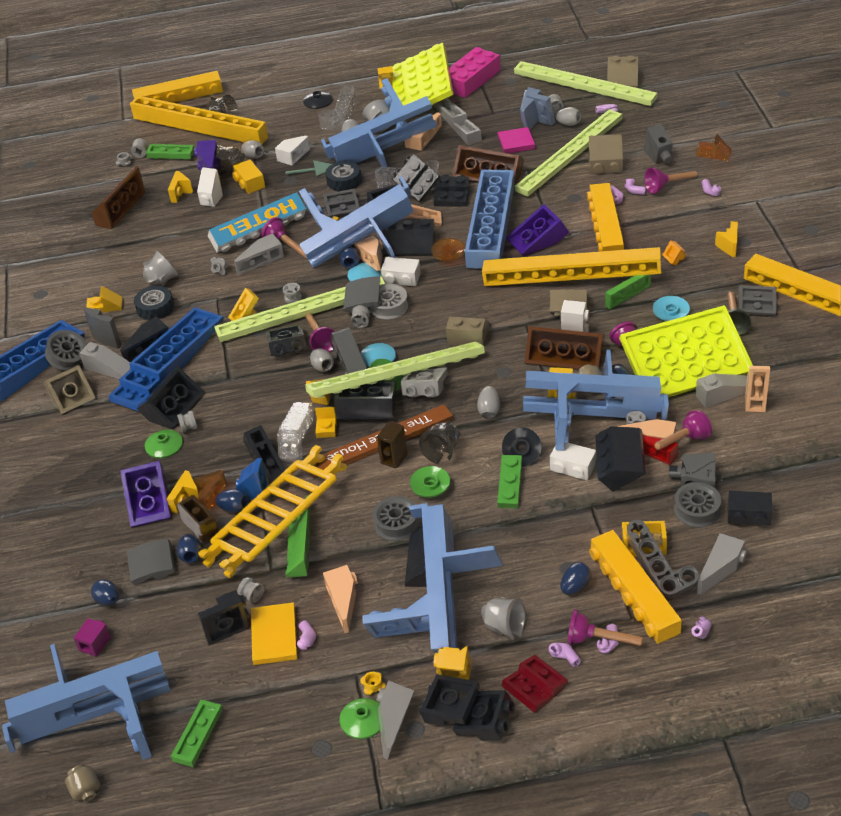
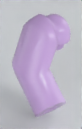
(604, 108)
(714, 191)
(308, 636)
(564, 651)

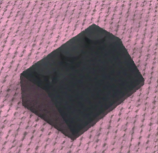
(410, 237)
(170, 397)
(367, 402)
(619, 456)
(415, 567)

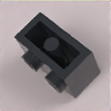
(749, 508)

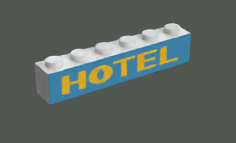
(251, 224)

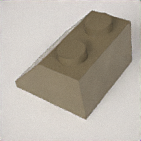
(623, 70)
(605, 154)
(558, 296)
(466, 330)
(69, 389)

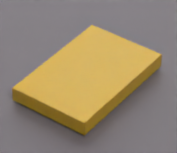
(273, 633)

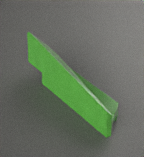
(299, 545)

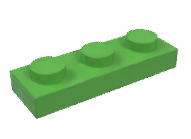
(170, 151)
(627, 290)
(509, 481)
(196, 733)

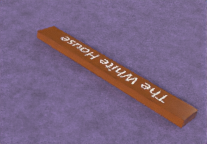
(368, 445)

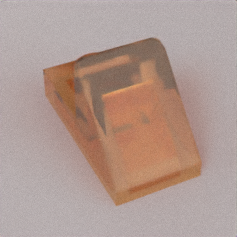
(716, 150)
(209, 487)

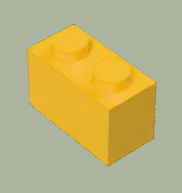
(248, 176)

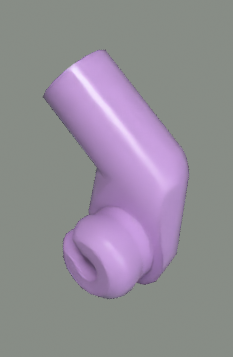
(634, 189)
(617, 195)
(702, 628)
(608, 645)

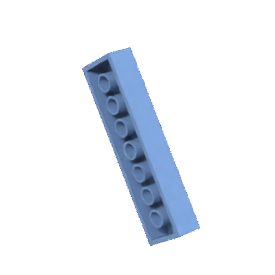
(489, 217)

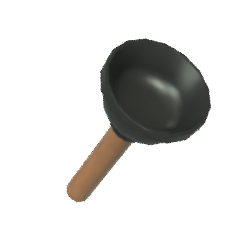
(739, 317)

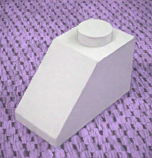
(292, 149)
(209, 187)

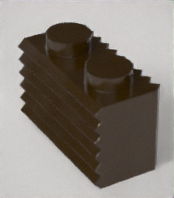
(392, 444)
(198, 518)

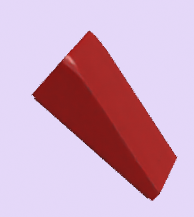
(665, 455)

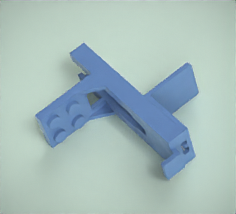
(360, 144)
(370, 218)
(620, 393)
(438, 604)
(54, 709)

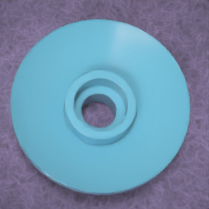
(671, 308)

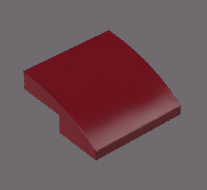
(534, 683)

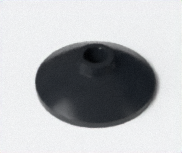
(317, 100)
(526, 437)

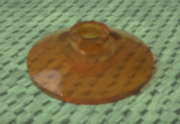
(448, 249)

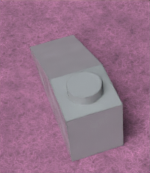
(259, 253)
(103, 361)
(719, 388)
(721, 562)
(391, 713)

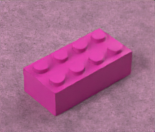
(473, 71)

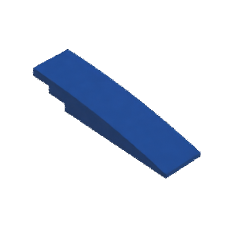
(165, 354)
(27, 359)

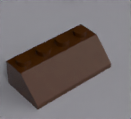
(473, 160)
(119, 200)
(563, 347)

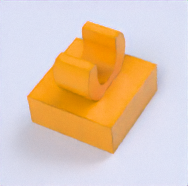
(674, 253)

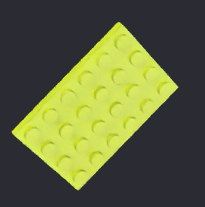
(423, 76)
(687, 350)

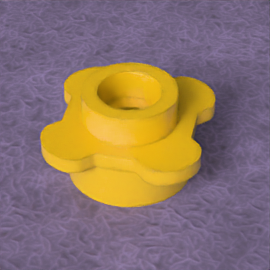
(368, 679)

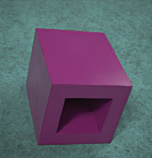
(92, 637)

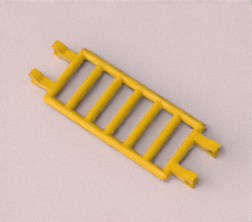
(239, 555)

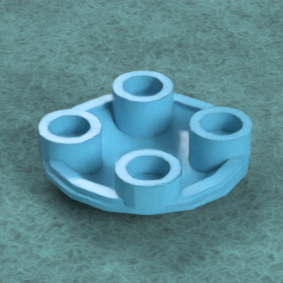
(362, 271)
(377, 351)

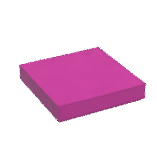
(516, 140)

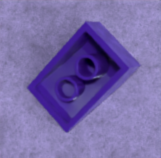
(206, 154)
(538, 232)
(146, 493)

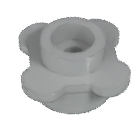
(123, 159)
(218, 262)

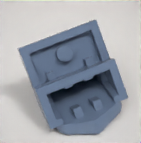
(536, 108)

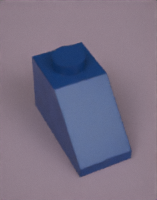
(253, 479)

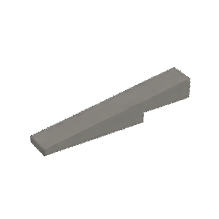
(458, 121)

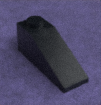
(143, 338)
(261, 447)

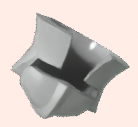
(375, 110)
(158, 270)
(501, 612)

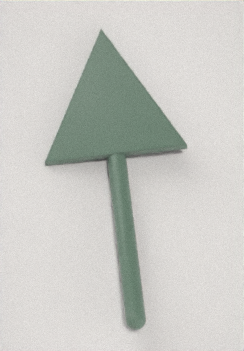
(320, 168)

